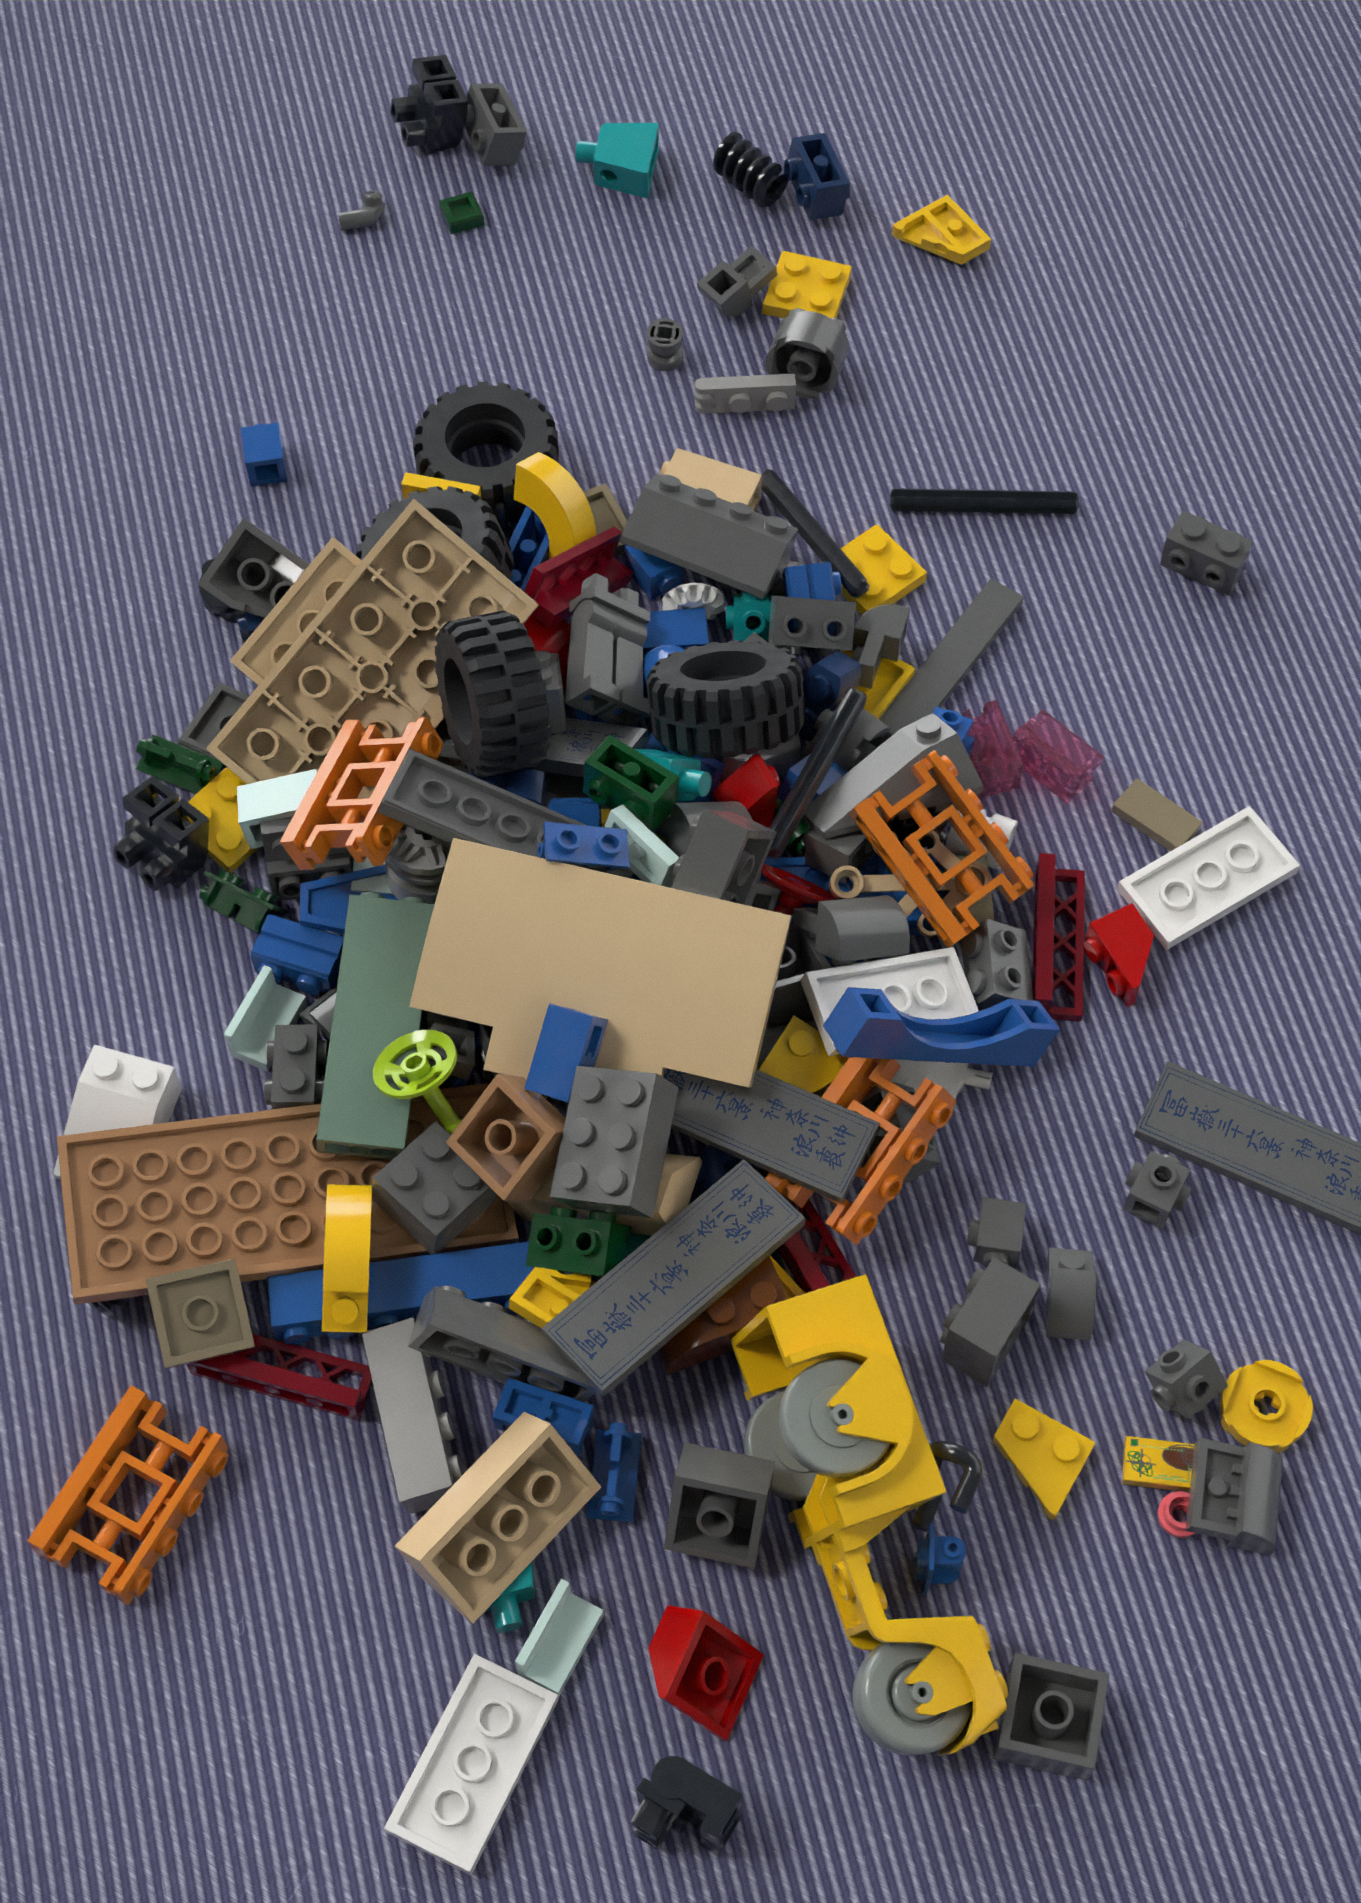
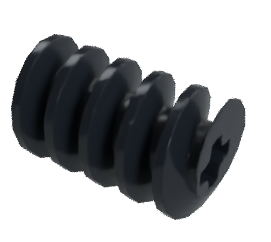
(749, 170)

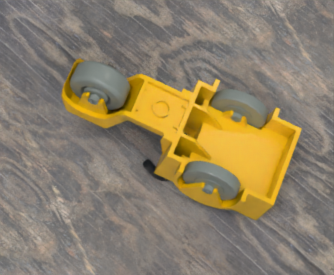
(859, 1460)

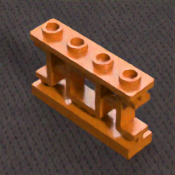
(354, 761)
(913, 869)
(894, 1154)
(100, 1476)

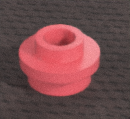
(1169, 1503)

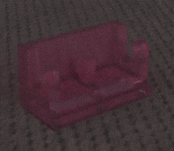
(994, 751)
(1056, 756)

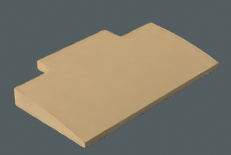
(357, 645)
(667, 967)

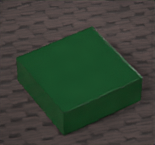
(461, 212)

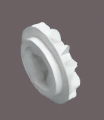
(695, 596)

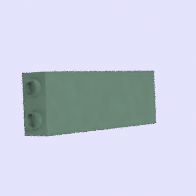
(370, 1012)

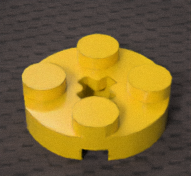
(1288, 1395)

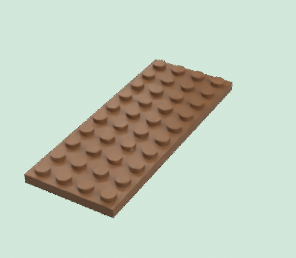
(228, 1190)

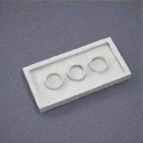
(1208, 877)
(917, 984)
(471, 1764)

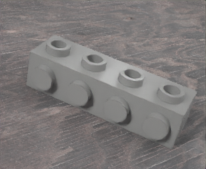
(412, 1417)

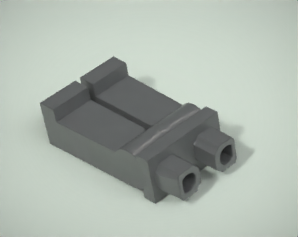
(607, 653)

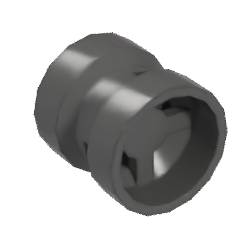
(664, 344)

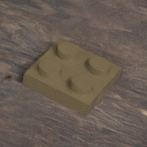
(200, 1313)

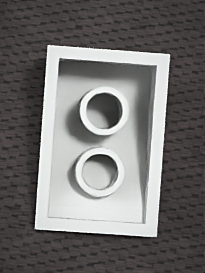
(121, 1093)

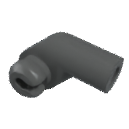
(366, 215)

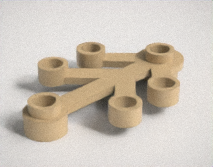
(889, 883)

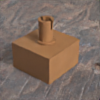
(510, 1138)

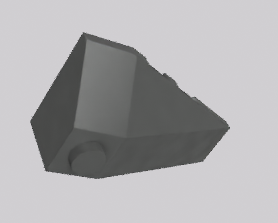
(252, 571)
(890, 772)

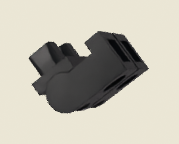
(432, 106)
(162, 835)
(685, 1795)

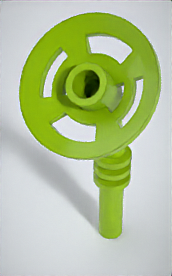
(419, 1072)

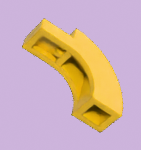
(556, 500)
(346, 1258)

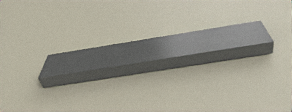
(954, 655)

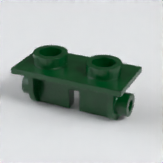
(176, 764)
(227, 892)

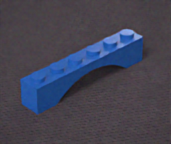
(1005, 1034)

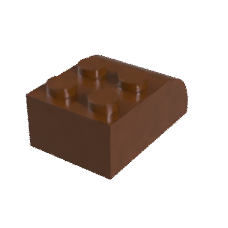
(715, 1327)

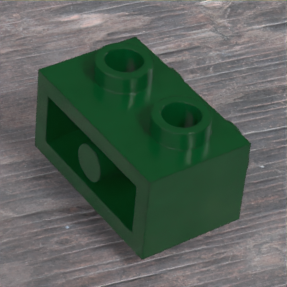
(626, 777)
(577, 1244)

